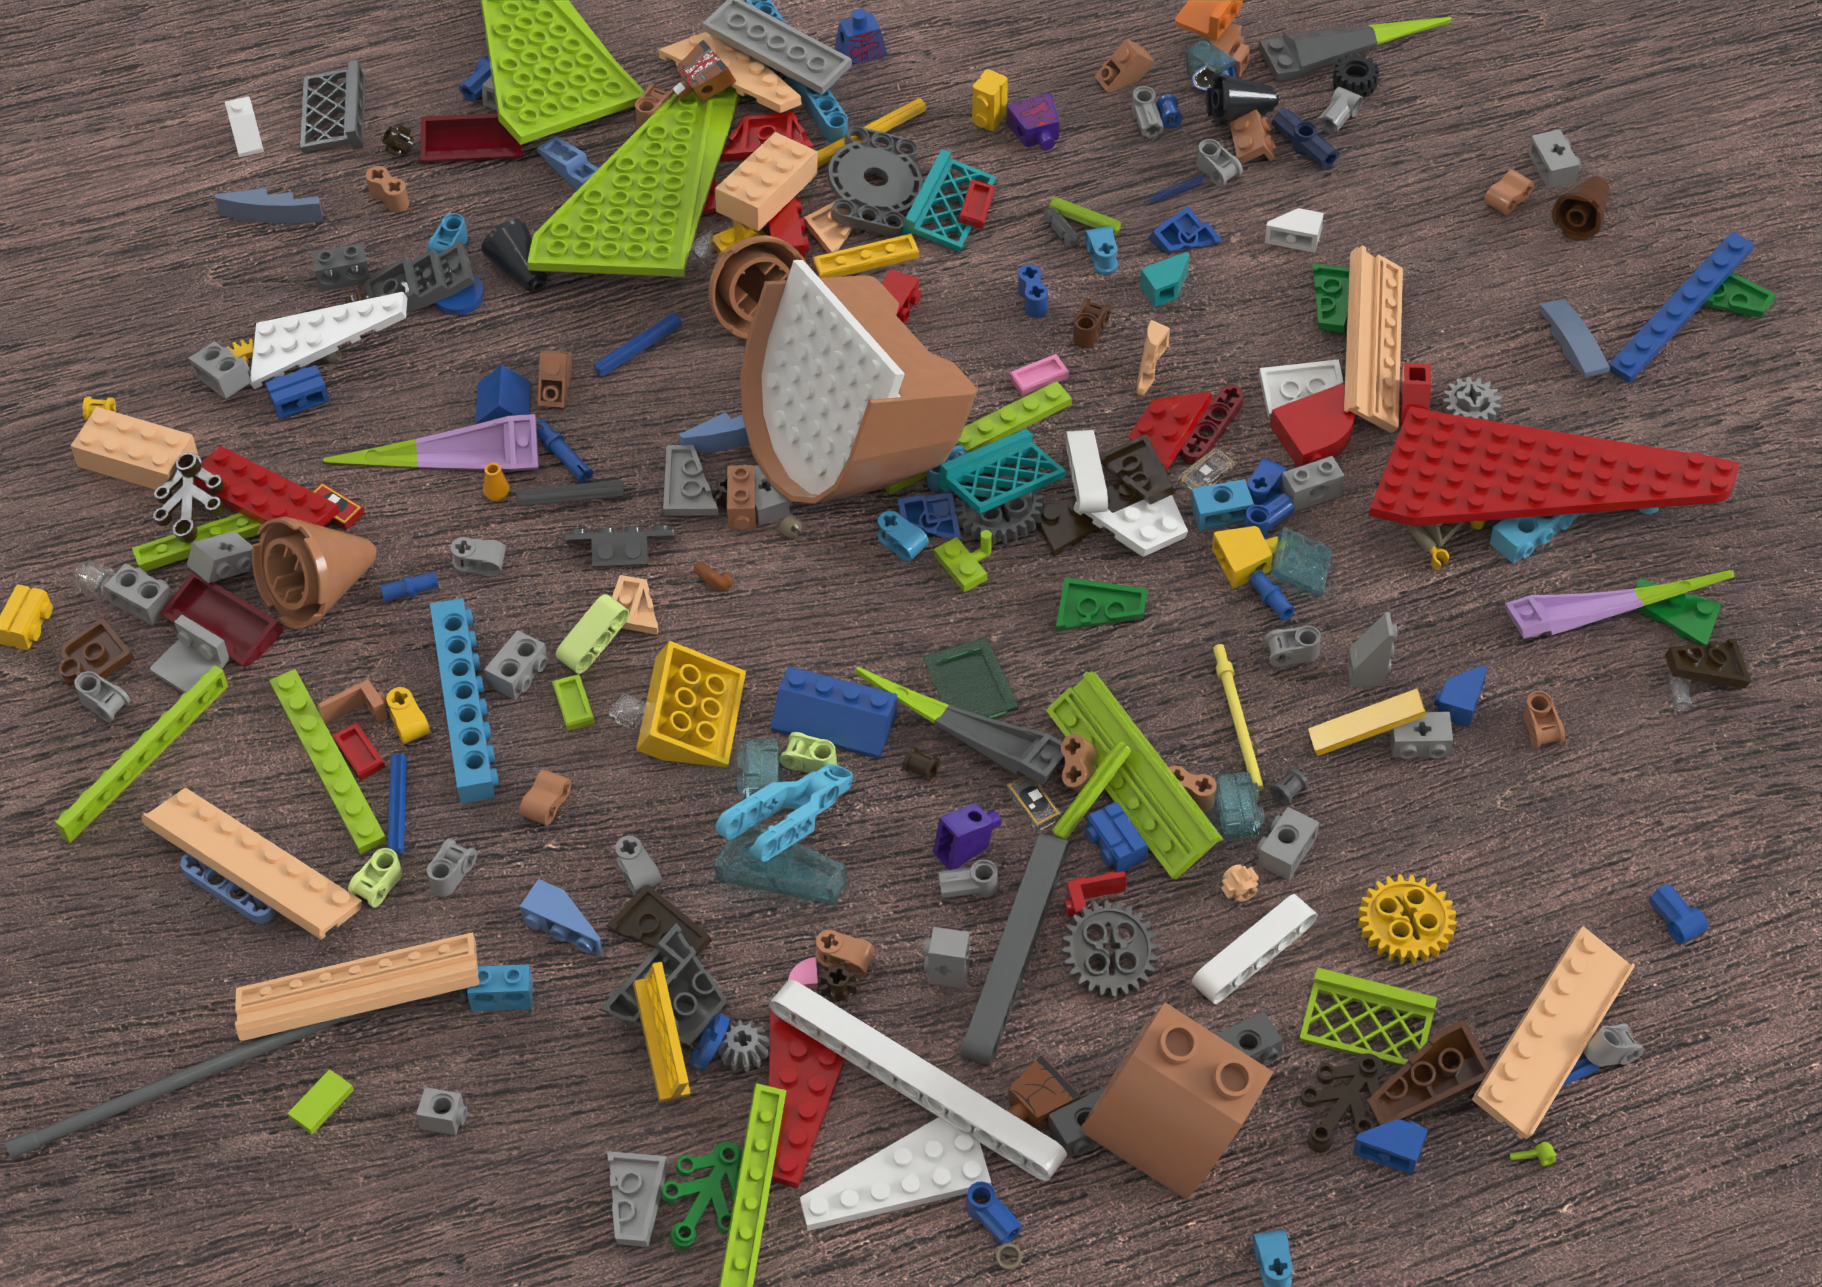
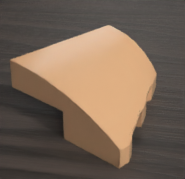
(1155, 344)

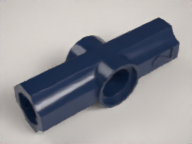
(1305, 138)

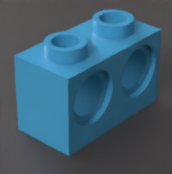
(502, 988)

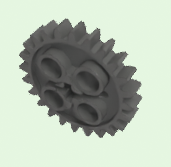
(1020, 513)
(1082, 949)

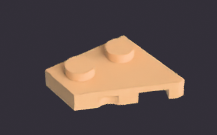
(826, 230)
(635, 596)

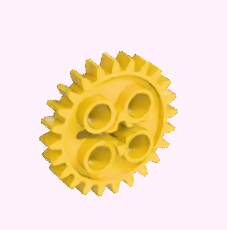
(1383, 926)

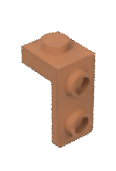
(741, 497)
(353, 698)

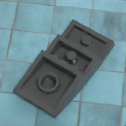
(425, 278)

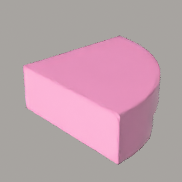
(805, 973)

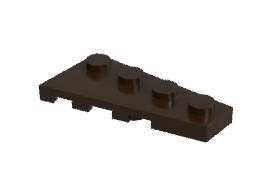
(1064, 526)

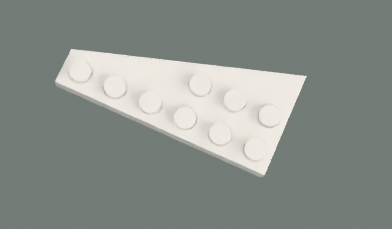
(317, 333)
(913, 1171)

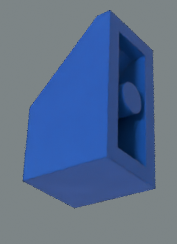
(1461, 695)
(1393, 1144)

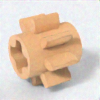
(1240, 883)

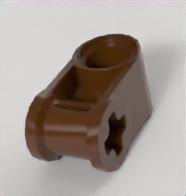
(1090, 323)

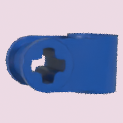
(1265, 481)

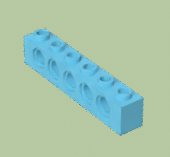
(1520, 536)

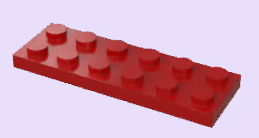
(263, 493)

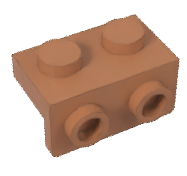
(1252, 137)

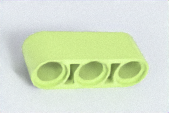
(592, 634)

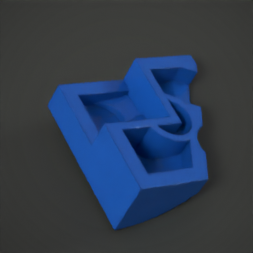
(1183, 233)
(932, 514)

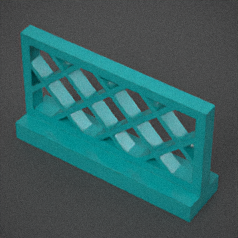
(927, 198)
(993, 460)

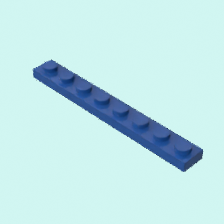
(1681, 307)

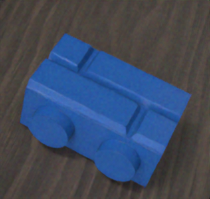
(297, 391)
(1116, 837)

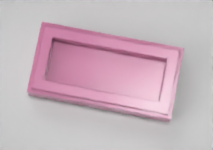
(1038, 375)

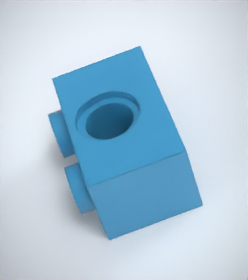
(1220, 504)

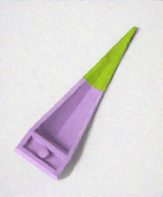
(505, 441)
(1567, 611)

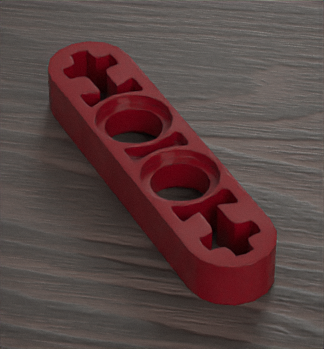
(1209, 423)

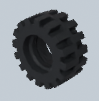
(1356, 66)

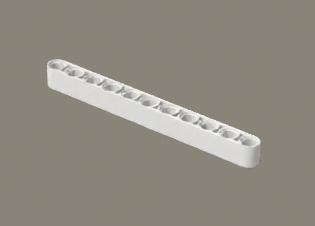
(918, 1080)

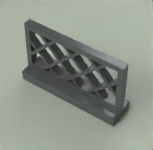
(352, 106)

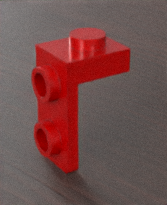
(1086, 888)

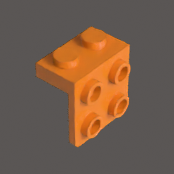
(1208, 17)

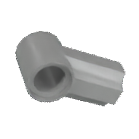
(1342, 105)
(1146, 112)
(967, 880)

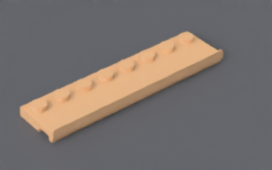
(1374, 339)
(252, 862)
(356, 986)
(1553, 1033)

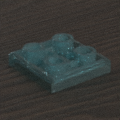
(1301, 561)

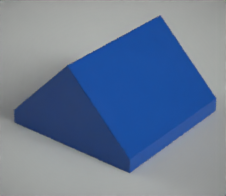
(502, 395)

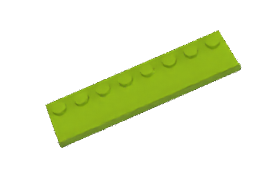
(1144, 783)

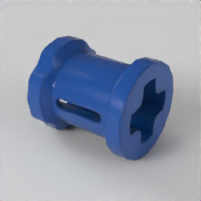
(1169, 111)

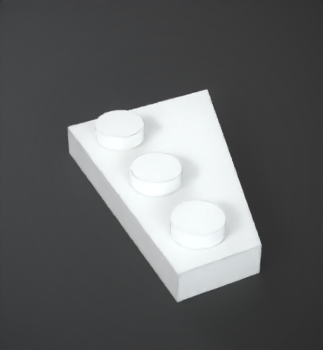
(1296, 381)

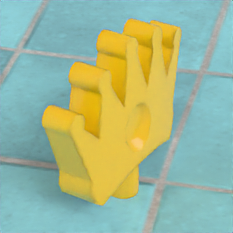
(244, 351)

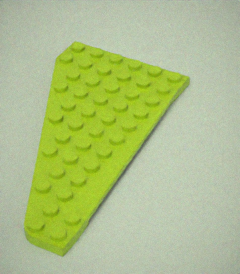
(550, 68)
(645, 199)

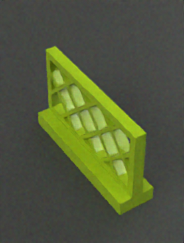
(1373, 994)

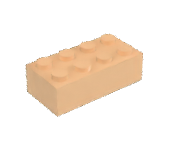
(766, 181)
(130, 448)

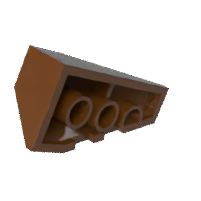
(1435, 1074)

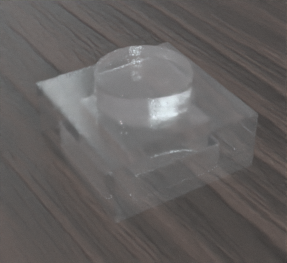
(627, 711)

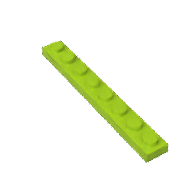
(1006, 422)
(141, 754)
(328, 761)
(752, 1187)

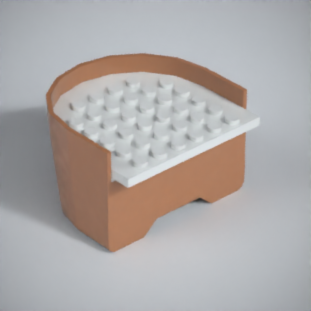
(844, 390)

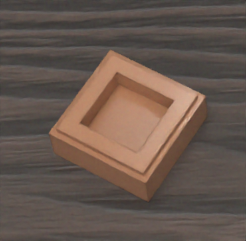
(1241, 59)

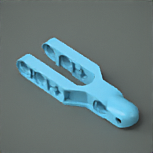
(809, 798)

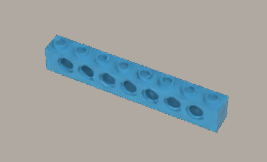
(456, 659)

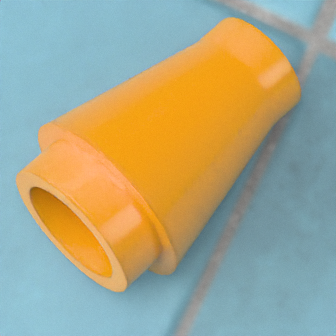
(495, 484)

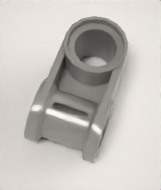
(1217, 162)
(481, 556)
(1294, 645)
(104, 697)
(452, 864)
(636, 864)
(1613, 1046)

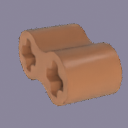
(387, 189)
(1509, 192)
(1079, 761)
(1200, 787)
(545, 797)

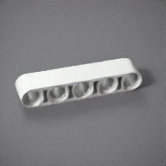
(1086, 471)
(1254, 949)

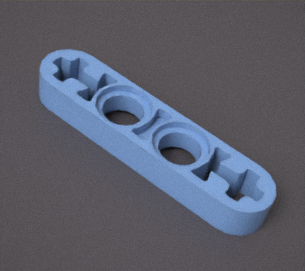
(224, 891)

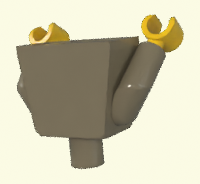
(1431, 535)

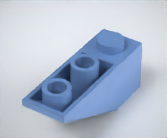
(555, 913)

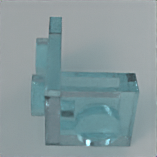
(1207, 55)

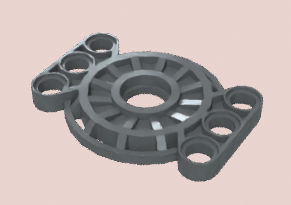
(860, 197)

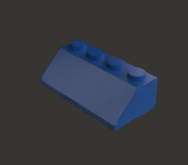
(835, 710)

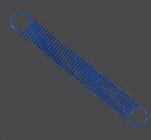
(1174, 187)

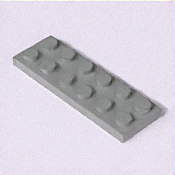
(777, 45)

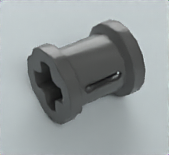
(1289, 786)

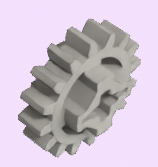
(1472, 400)

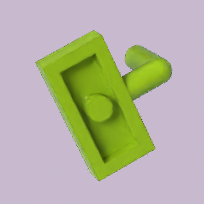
(962, 564)

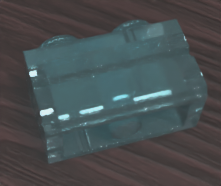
(759, 765)
(1238, 806)

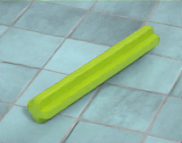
(1091, 790)

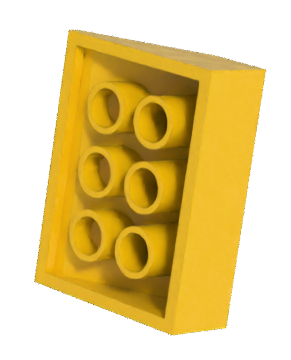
(691, 708)

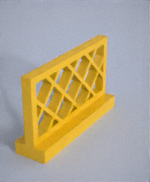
(661, 1035)

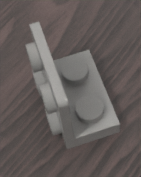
(190, 655)

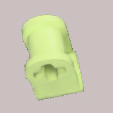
(805, 753)
(373, 881)

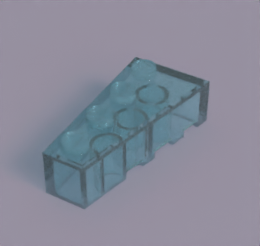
(791, 872)

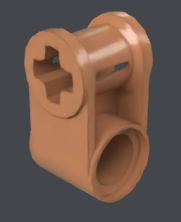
(649, 103)
(1542, 724)
(845, 950)

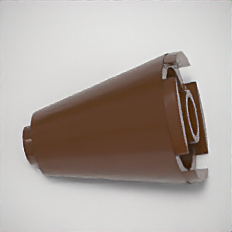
(1582, 209)

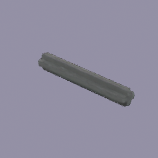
(570, 492)

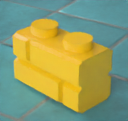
(989, 100)
(24, 616)

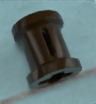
(921, 764)

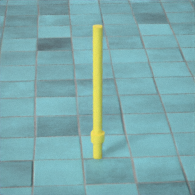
(1225, 673)

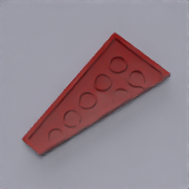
(810, 1078)

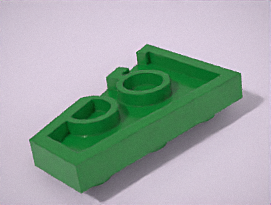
(1332, 296)
(1741, 297)
(1098, 603)
(1685, 613)

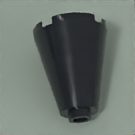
(1236, 97)
(510, 253)

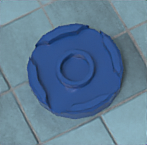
(464, 300)
(710, 1041)

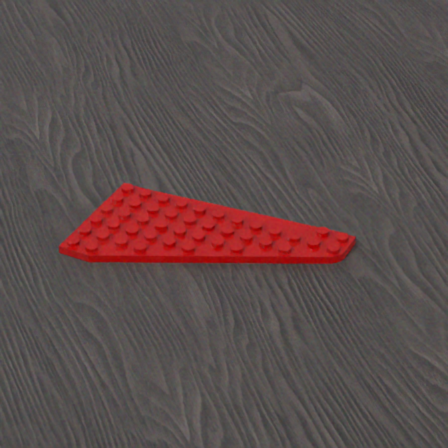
(1491, 470)

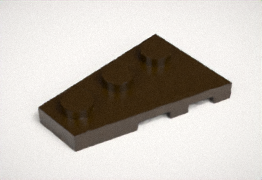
(1139, 469)
(1709, 663)
(651, 917)

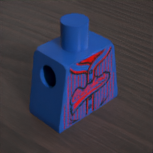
(860, 37)

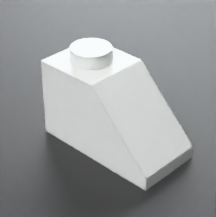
(244, 126)
(1295, 230)

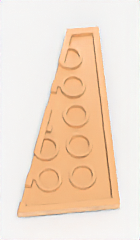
(750, 74)

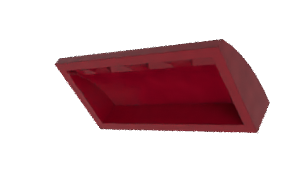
(466, 139)
(240, 625)

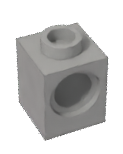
(435, 1101)

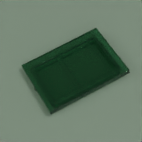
(971, 679)

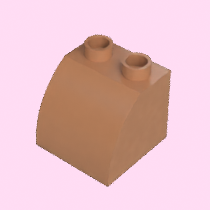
(1176, 1101)

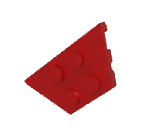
(756, 129)
(1170, 423)

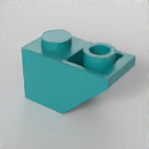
(1164, 279)

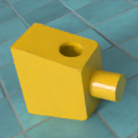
(1243, 553)

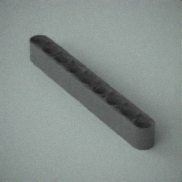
(1014, 950)

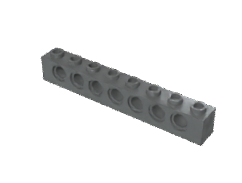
(1253, 1032)

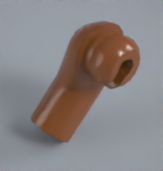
(710, 576)

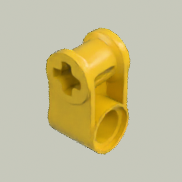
(406, 715)

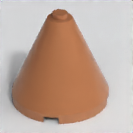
(740, 277)
(306, 568)

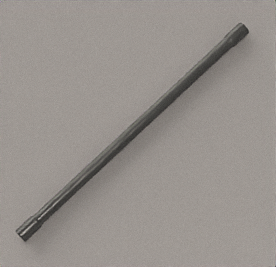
(34, 1139)

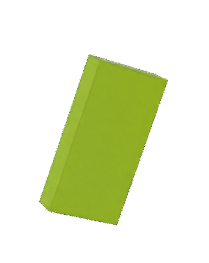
(573, 702)
(320, 1101)

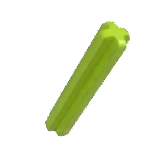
(1084, 215)

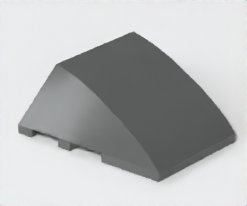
(690, 987)

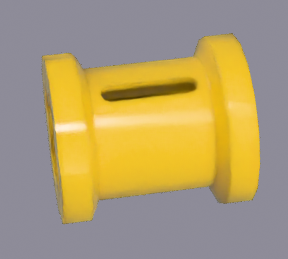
(90, 404)

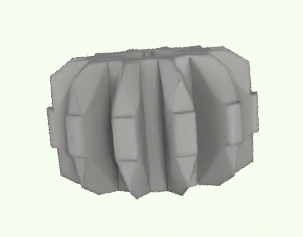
(732, 1048)

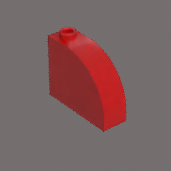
(1314, 426)

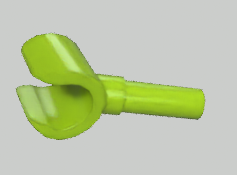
(1543, 1151)

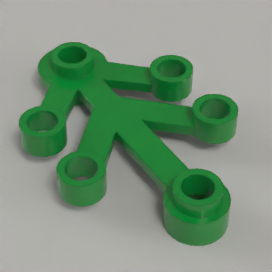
(707, 1188)

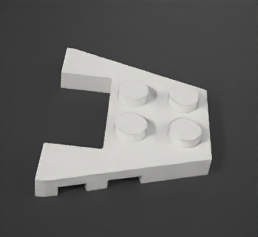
(1142, 525)

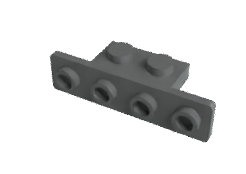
(619, 548)

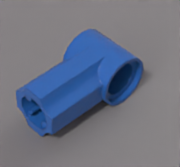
(472, 86)
(1269, 513)
(1682, 921)
(992, 1215)

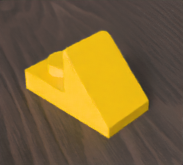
(734, 235)

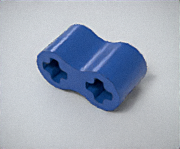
(1033, 290)

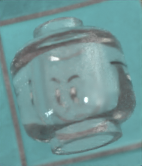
(91, 579)

